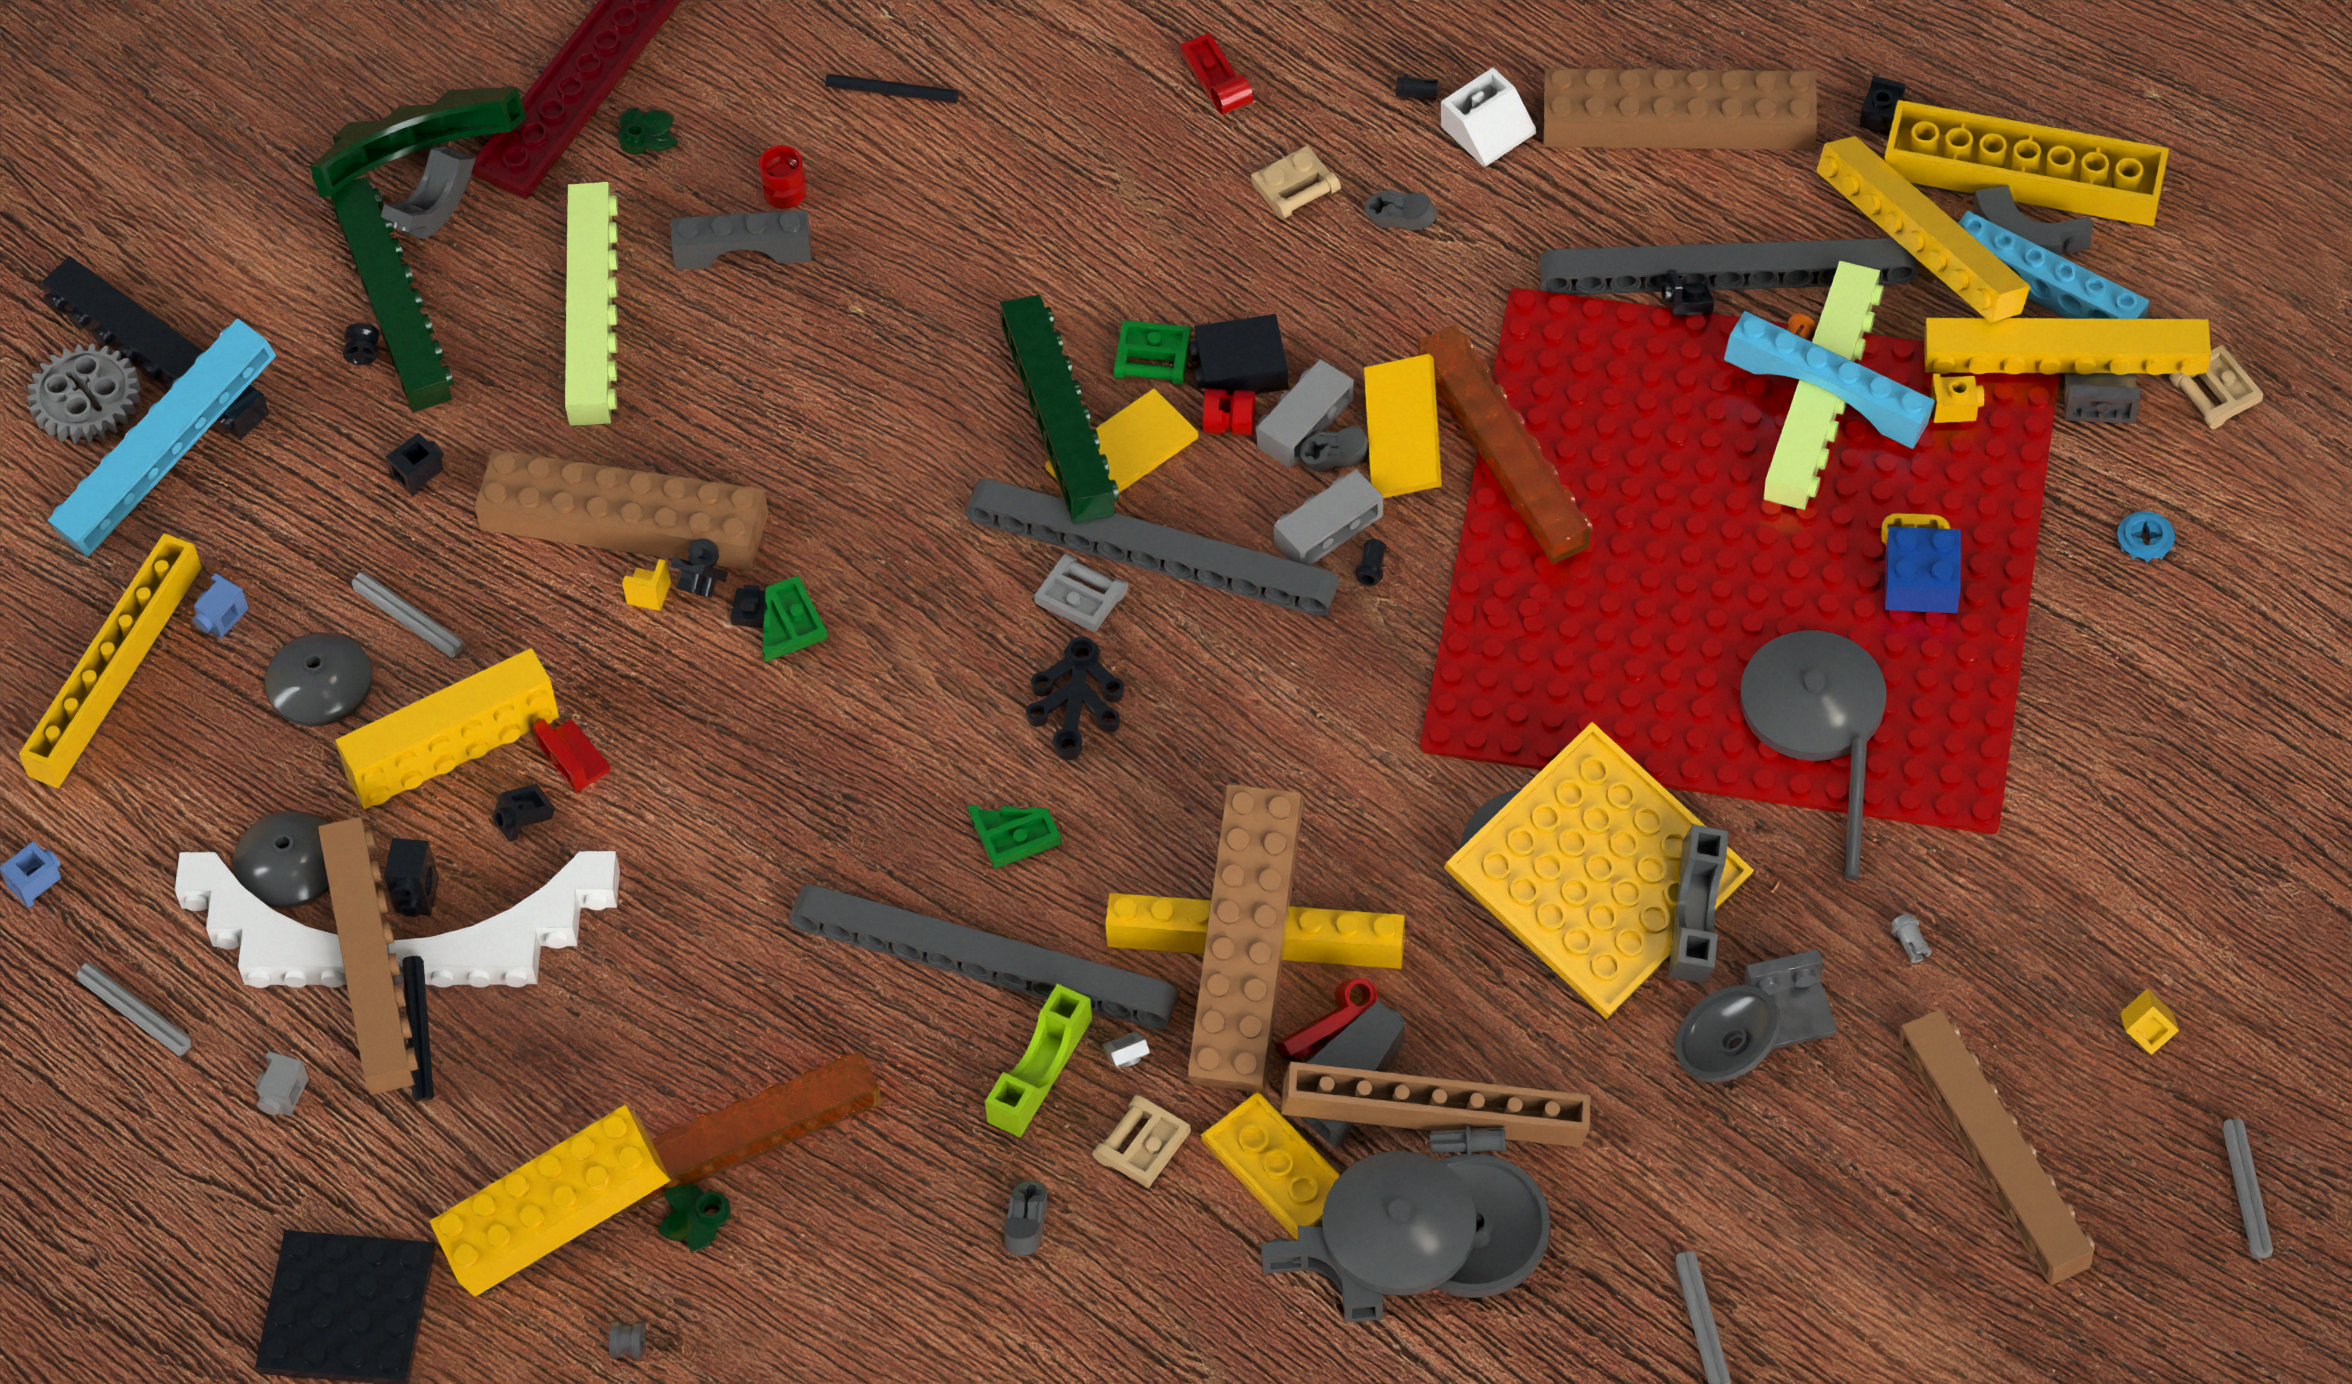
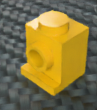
(1955, 398)

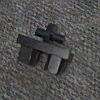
(698, 573)

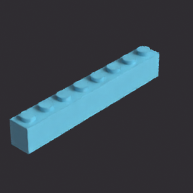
(161, 437)

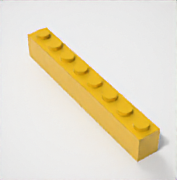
(1923, 229)
(2067, 346)
(110, 661)
(1310, 934)

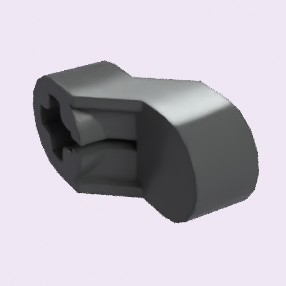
(1400, 210)
(1335, 449)
(1030, 1202)

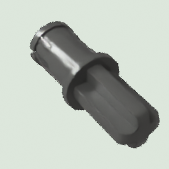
(1468, 1140)

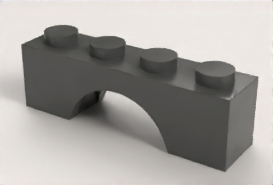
(704, 238)
(1698, 884)

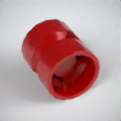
(782, 176)
(1241, 416)

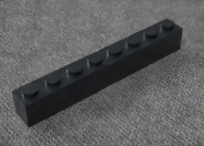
(139, 337)

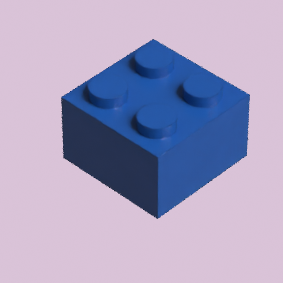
(1922, 569)

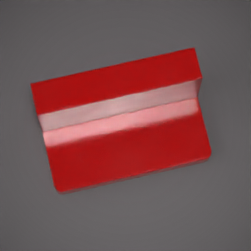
(570, 753)

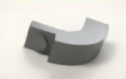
(435, 196)
(2060, 237)
(1311, 1254)

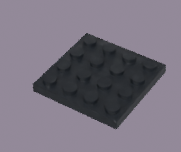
(345, 1308)

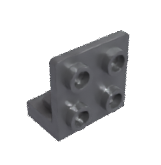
(2101, 397)
(1799, 995)

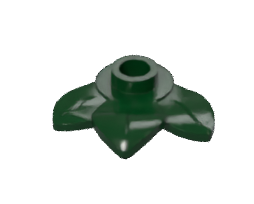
(645, 131)
(690, 1218)

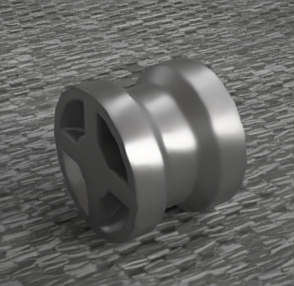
(627, 1339)

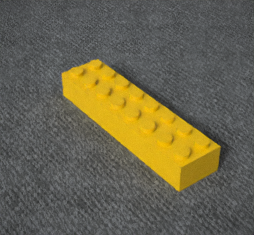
(2036, 161)

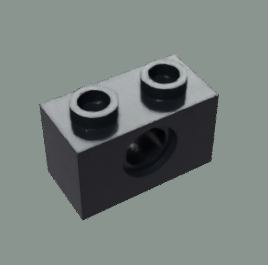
(411, 877)

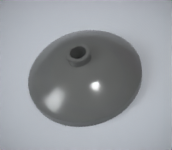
(319, 693)
(284, 875)
(1727, 1033)

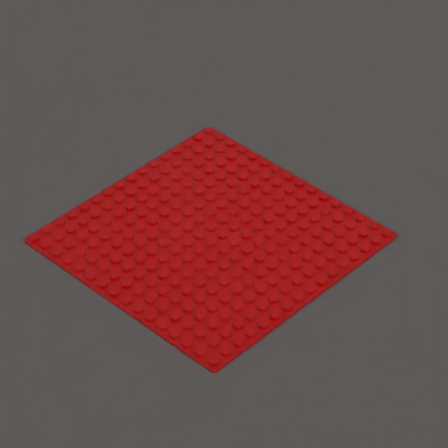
(1704, 572)

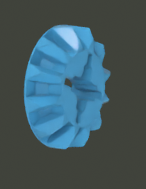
(2158, 529)

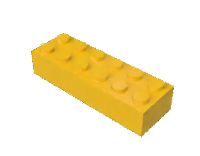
(447, 728)
(549, 1200)

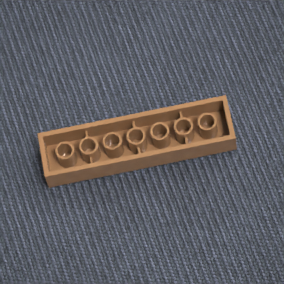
(1680, 109)
(619, 508)
(1245, 938)

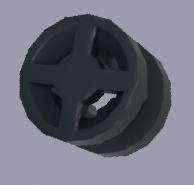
(360, 344)

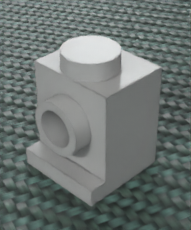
(281, 1084)

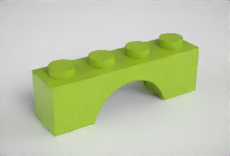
(1023, 1089)

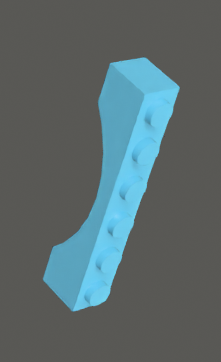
(1885, 403)

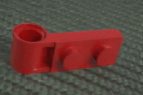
(1216, 74)
(1331, 1024)

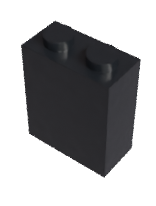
(1240, 355)

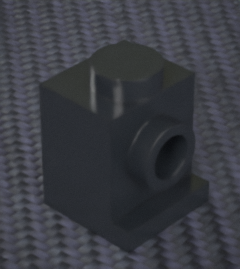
(1881, 104)
(415, 463)

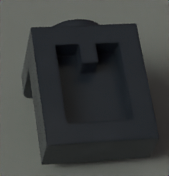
(1687, 298)
(521, 808)

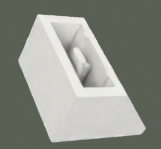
(1487, 117)

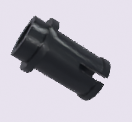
(1416, 88)
(1369, 569)

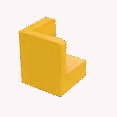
(648, 587)
(2149, 1021)

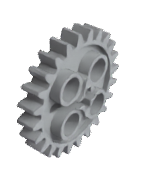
(67, 411)

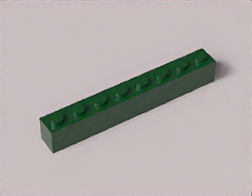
(391, 296)
(1058, 409)

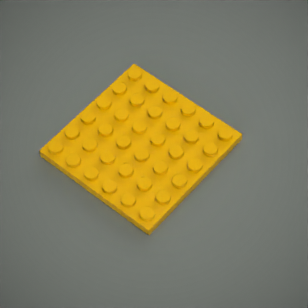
(1588, 869)

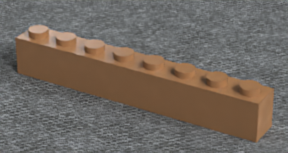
(366, 955)
(1434, 1103)
(1996, 1147)

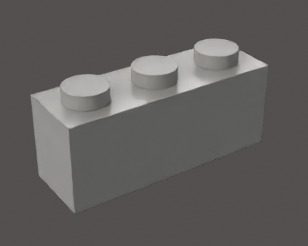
(1304, 411)
(1328, 519)

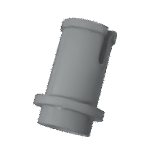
(1910, 937)

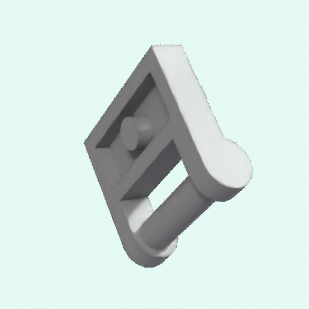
(1076, 600)

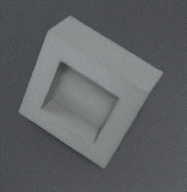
(1126, 1049)

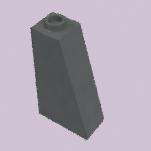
(1365, 1045)

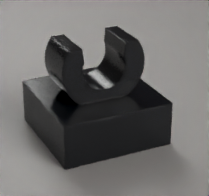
(748, 607)

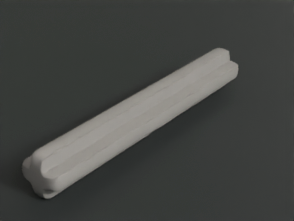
(408, 614)
(134, 1009)
(2247, 1189)
(1702, 1318)

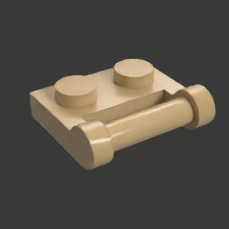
(1291, 175)
(2228, 384)
(1150, 1148)

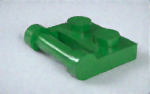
(1156, 343)

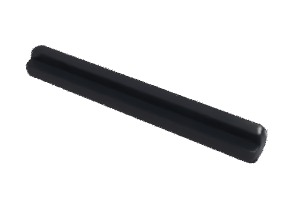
(418, 1017)

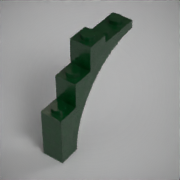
(412, 128)

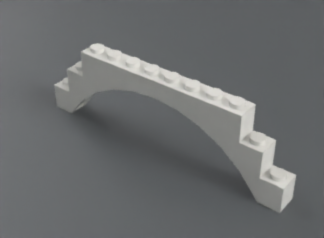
(488, 953)

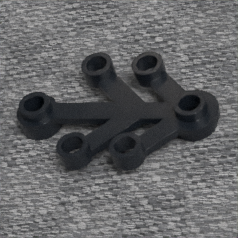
(1074, 694)

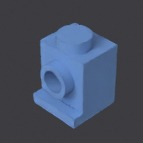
(219, 607)
(30, 872)

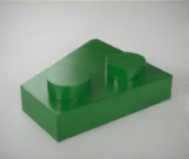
(789, 619)
(1013, 832)

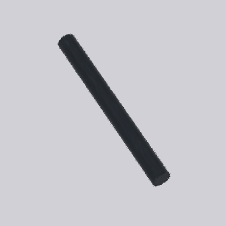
(892, 88)

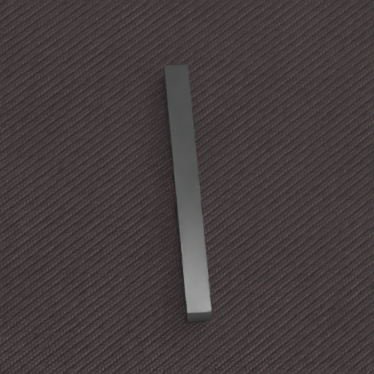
(1720, 265)
(1155, 548)
(981, 955)

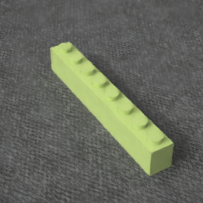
(590, 304)
(1814, 409)

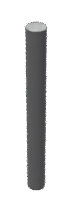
(1855, 809)

